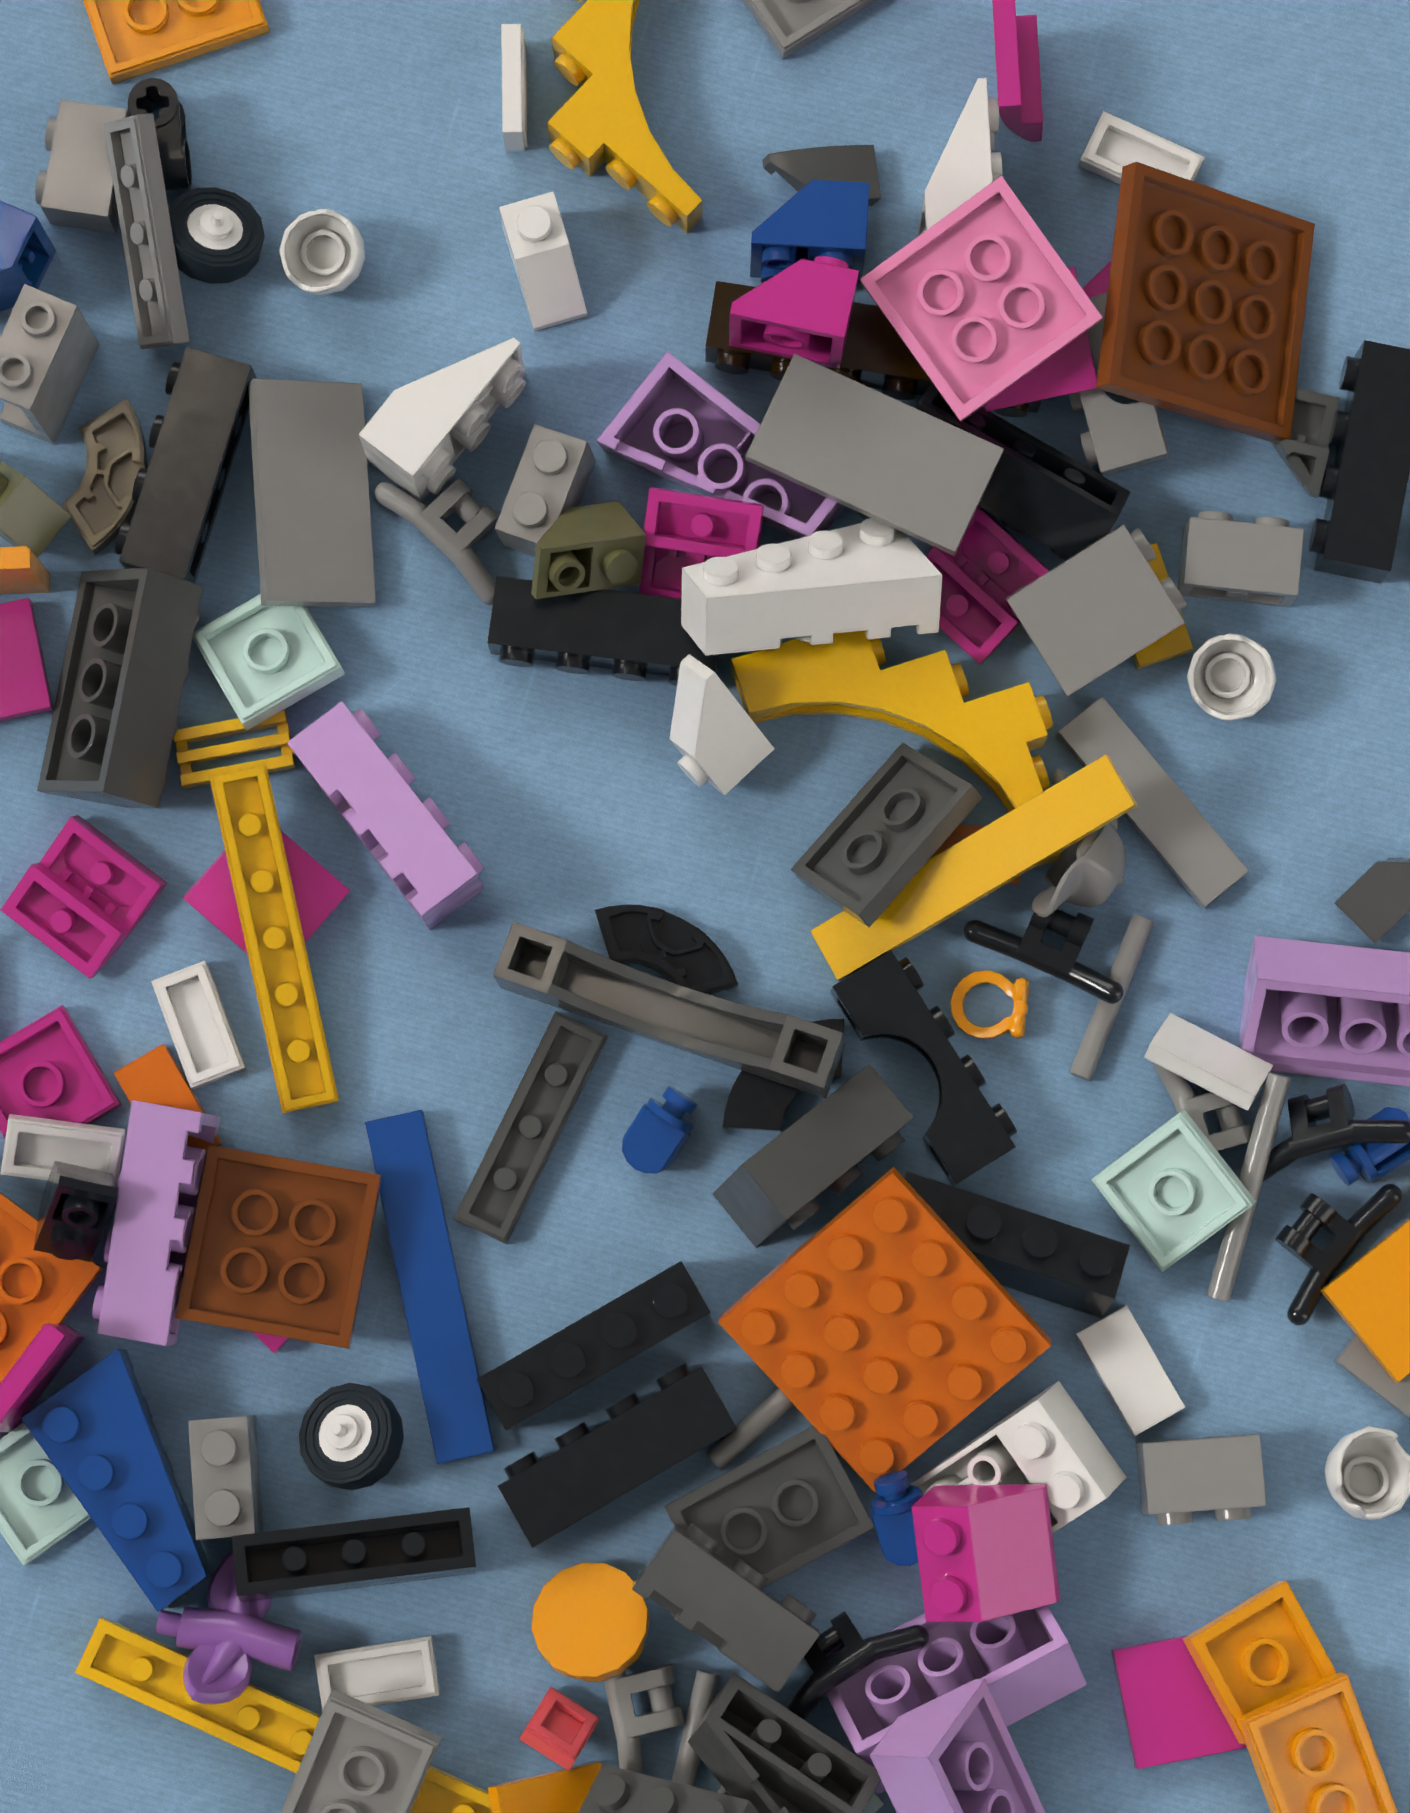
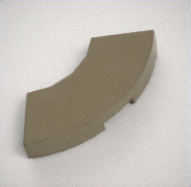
(113, 459)

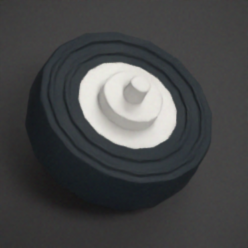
(215, 235)
(351, 1436)

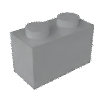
(79, 180)
(545, 484)
(1240, 559)
(1201, 1476)
(225, 1477)

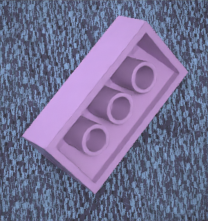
(1328, 1010)
(1017, 1654)
(954, 1758)

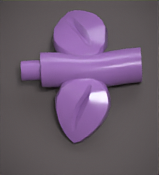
(227, 1639)

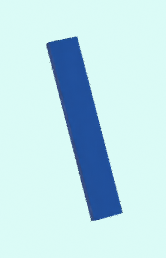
(430, 1287)

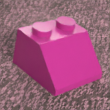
(798, 312)
(984, 1551)

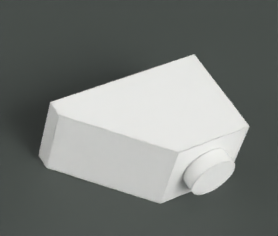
(543, 261)
(713, 730)

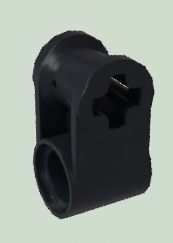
(169, 129)

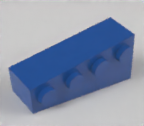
(117, 1468)

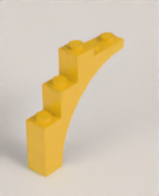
(605, 116)
(916, 696)

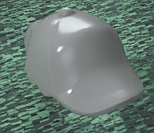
(1085, 870)

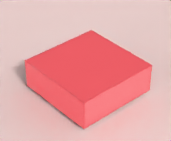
(559, 1728)

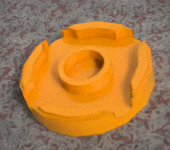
(590, 1622)

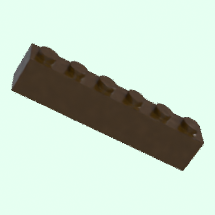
(870, 356)

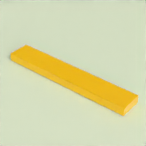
(981, 865)
(273, 937)

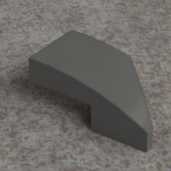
(828, 163)
(1309, 442)
(1379, 897)

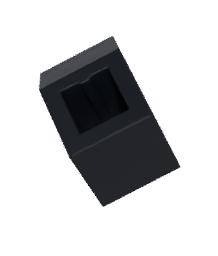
(74, 1211)

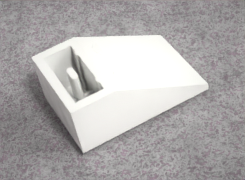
(967, 159)
(438, 416)
(1037, 1444)

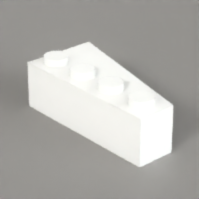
(810, 589)

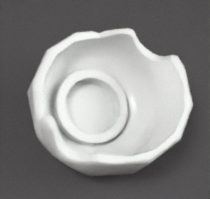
(322, 252)
(1231, 677)
(1369, 1473)

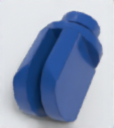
(658, 1132)
(1371, 1159)
(894, 1517)

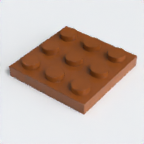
(279, 1246)

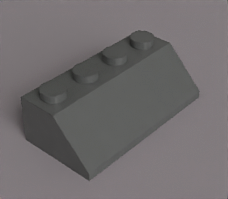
(121, 687)

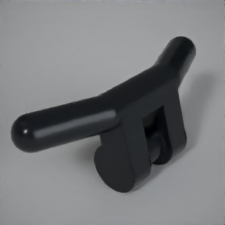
(1046, 958)
(1339, 1132)
(1346, 1239)
(849, 1660)

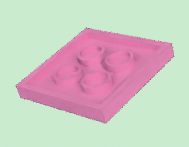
(981, 298)

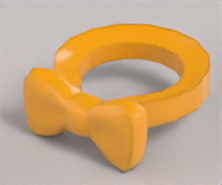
(1014, 1024)

